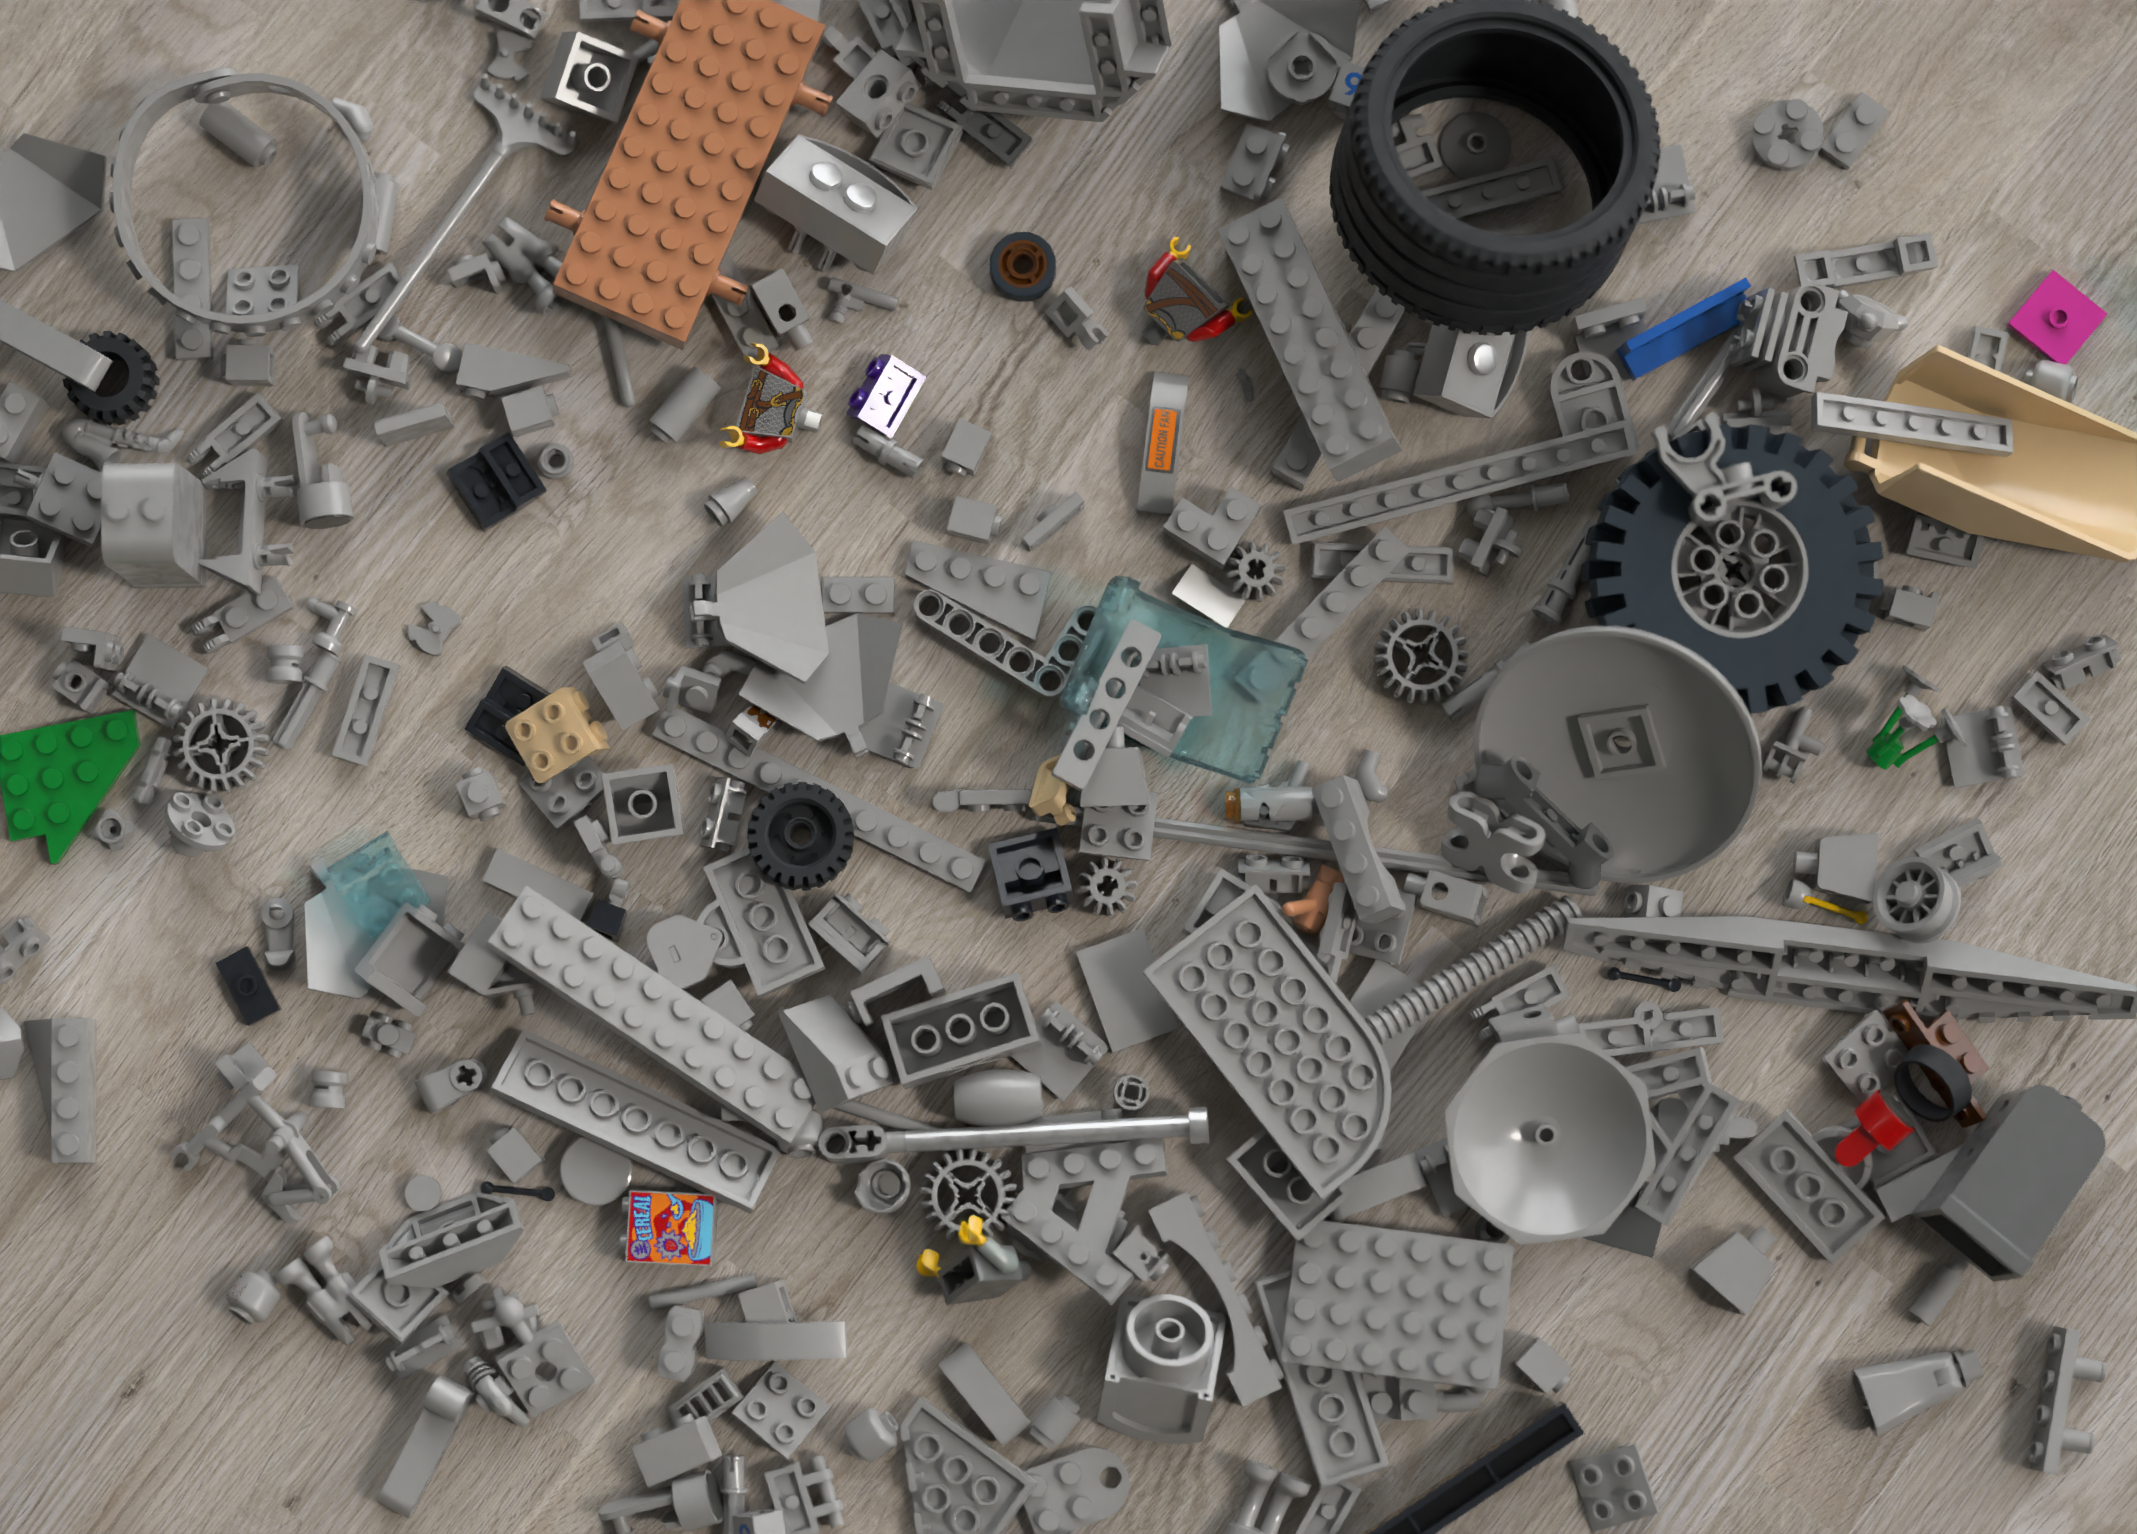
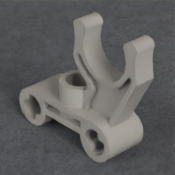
(1719, 486)

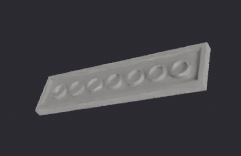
(636, 1121)

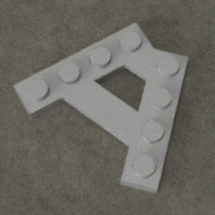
(1683, 1159)
(1109, 1171)

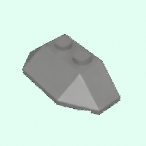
(452, 1241)

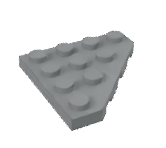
(957, 1477)

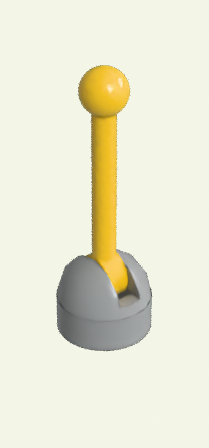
(1800, 895)

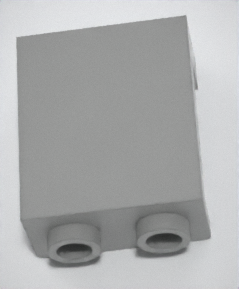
(410, 956)
(892, 982)

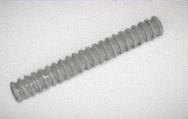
(1473, 969)

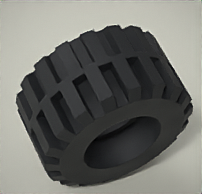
(135, 393)

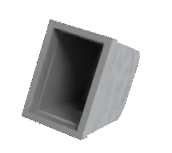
(154, 525)

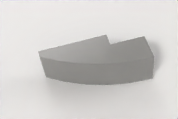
(1904, 1192)

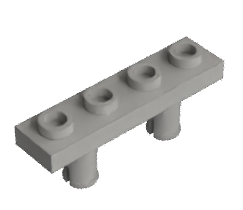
(2056, 1386)

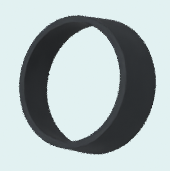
(1946, 1069)

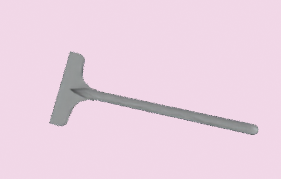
(516, 129)

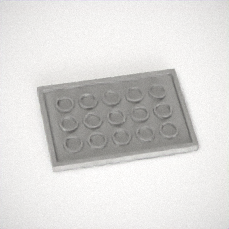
(1398, 1304)

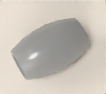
(998, 1097)

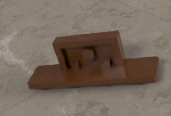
(1947, 1035)

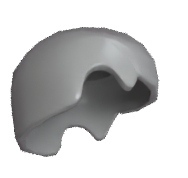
(883, 1186)

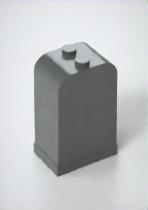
(2013, 1180)

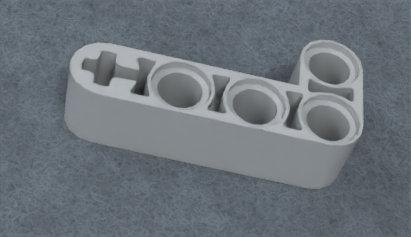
(426, 1446)

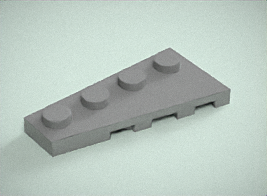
(995, 588)

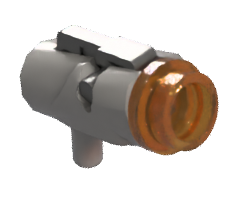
(1273, 806)

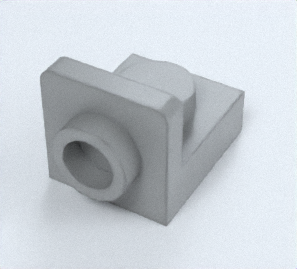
(692, 690)

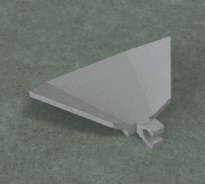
(1251, 34)
(45, 196)
(771, 601)
(842, 691)
(338, 940)

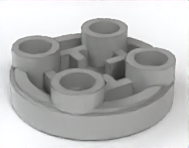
(594, 1172)

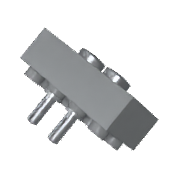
(836, 202)
(1468, 371)

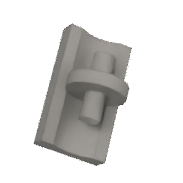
(394, 374)
(1775, 420)
(1496, 543)
(490, 1329)

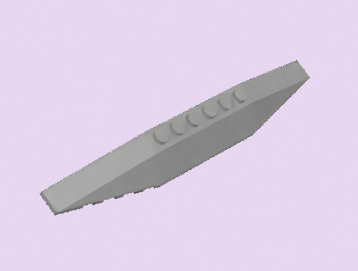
(1849, 968)

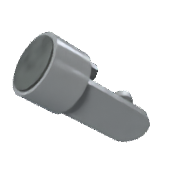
(325, 502)
(694, 1498)

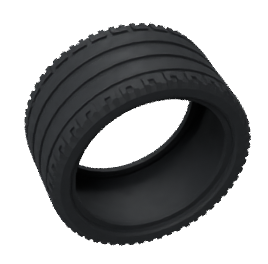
(1538, 64)

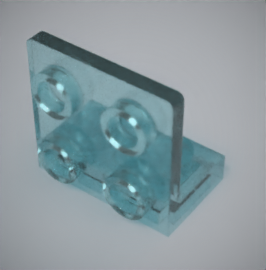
(377, 883)

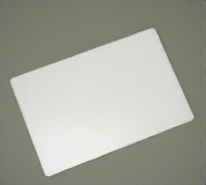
(1209, 596)

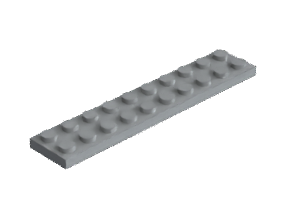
(654, 1015)

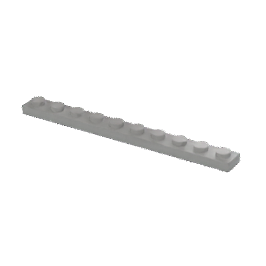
(1460, 482)
(868, 820)

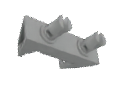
(250, 474)

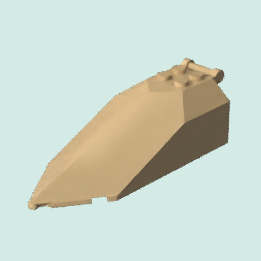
(2058, 490)

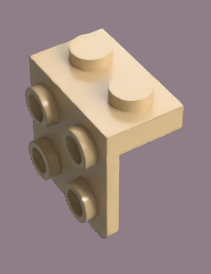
(556, 733)

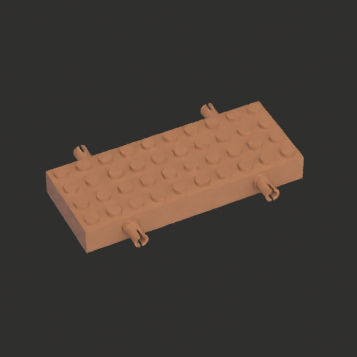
(687, 163)

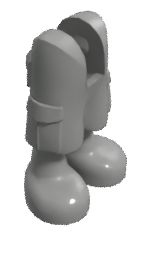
(325, 1303)

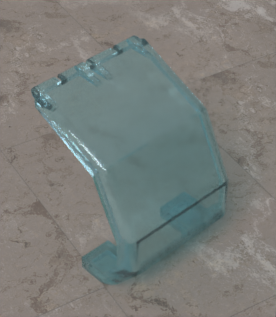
(1248, 679)

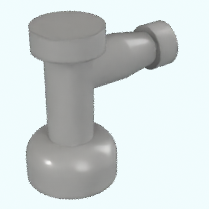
(338, 615)

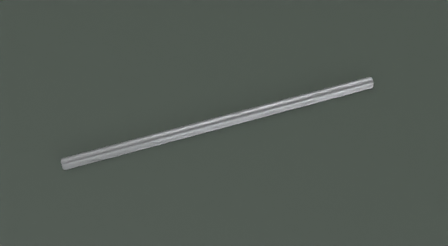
(1324, 850)

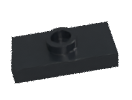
(248, 986)

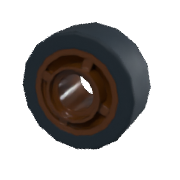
(1022, 286)

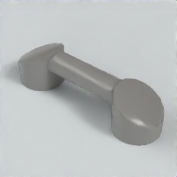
(445, 356)

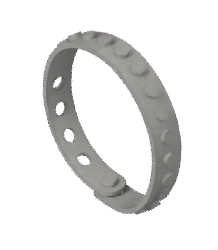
(215, 88)

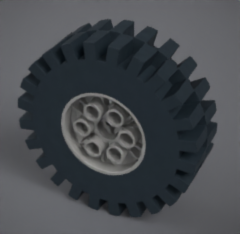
(1822, 586)

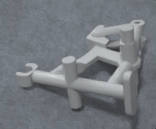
(284, 1140)

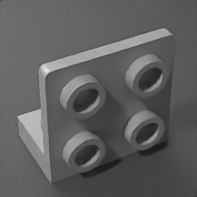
(1607, 329)

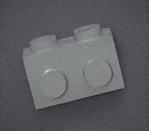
(1963, 853)

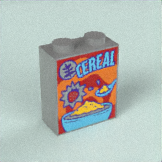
(669, 1228)

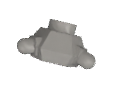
(1868, 319)

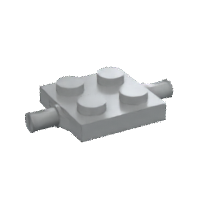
(65, 498)

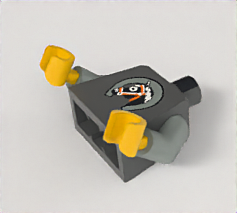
(977, 1272)

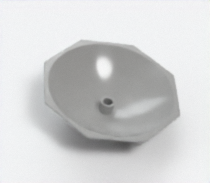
(1549, 1138)

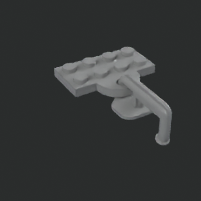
(759, 928)

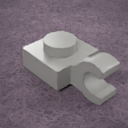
(851, 56)
(1073, 316)

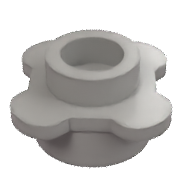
(109, 820)

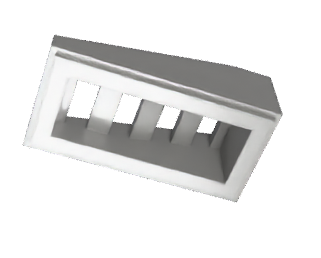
(727, 1383)

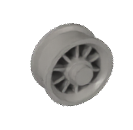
(1916, 900)

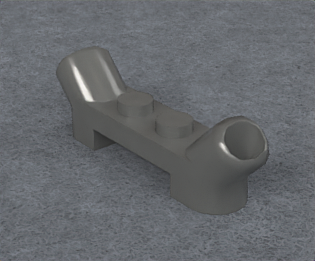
(1517, 785)

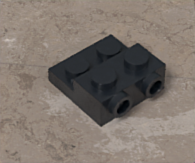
(1031, 874)

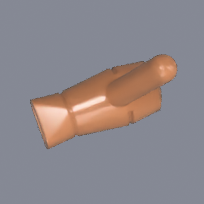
(1312, 910)

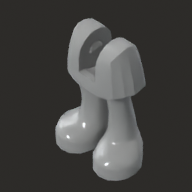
(1261, 1478)

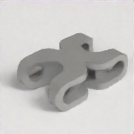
(1492, 842)

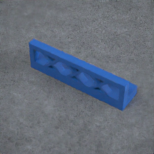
(1683, 331)

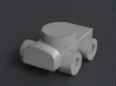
(381, 1031)

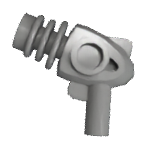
(493, 1391)

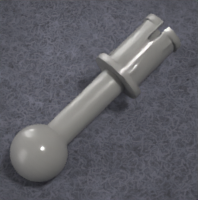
(1538, 497)

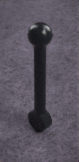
(1672, 985)
(546, 1194)

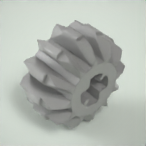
(1268, 573)
(1097, 880)

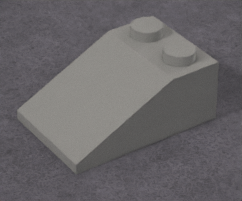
(834, 1053)
(1281, 1185)

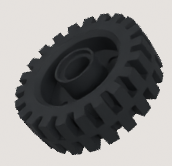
(800, 808)

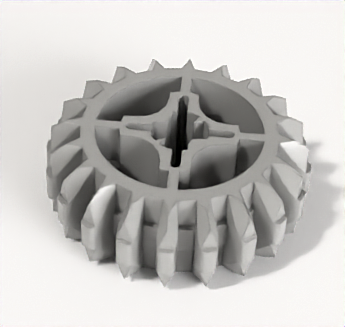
(1435, 665)
(224, 760)
(946, 1175)

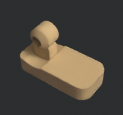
(1050, 795)

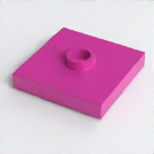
(2057, 319)

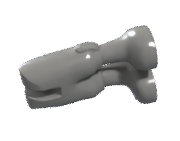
(521, 260)

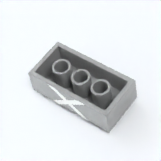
(961, 1030)

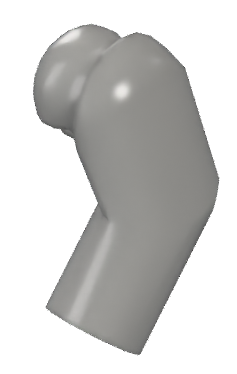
(1367, 778)

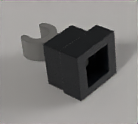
(608, 916)

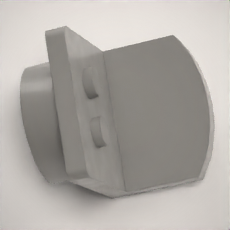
(1162, 1369)

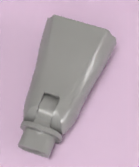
(1912, 1385)

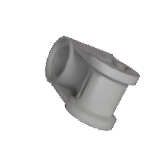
(447, 1087)

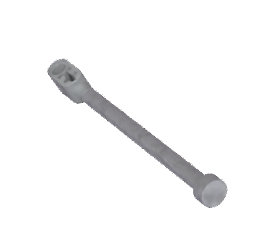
(1192, 1125)

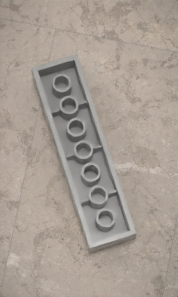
(1309, 340)

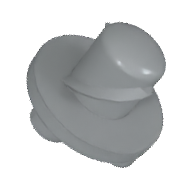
(198, 823)

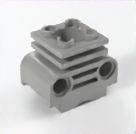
(1788, 338)

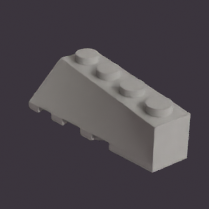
(67, 1079)

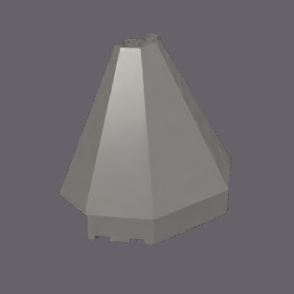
(1038, 53)

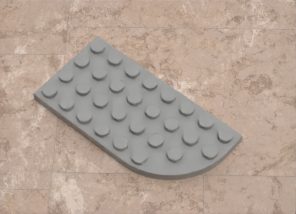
(1281, 1037)

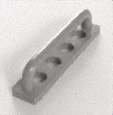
(1135, 640)

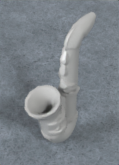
(95, 441)

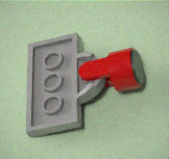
(1822, 1174)

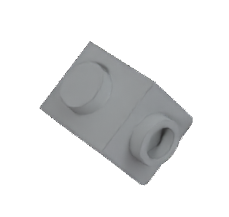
(470, 269)
(1652, 902)
(241, 1067)

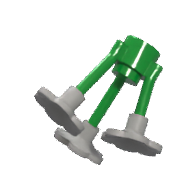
(1887, 747)

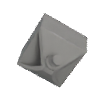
(490, 972)

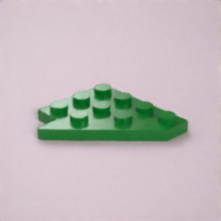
(62, 774)

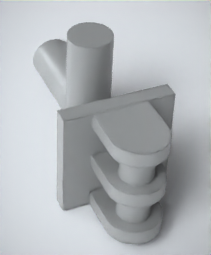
(1785, 757)

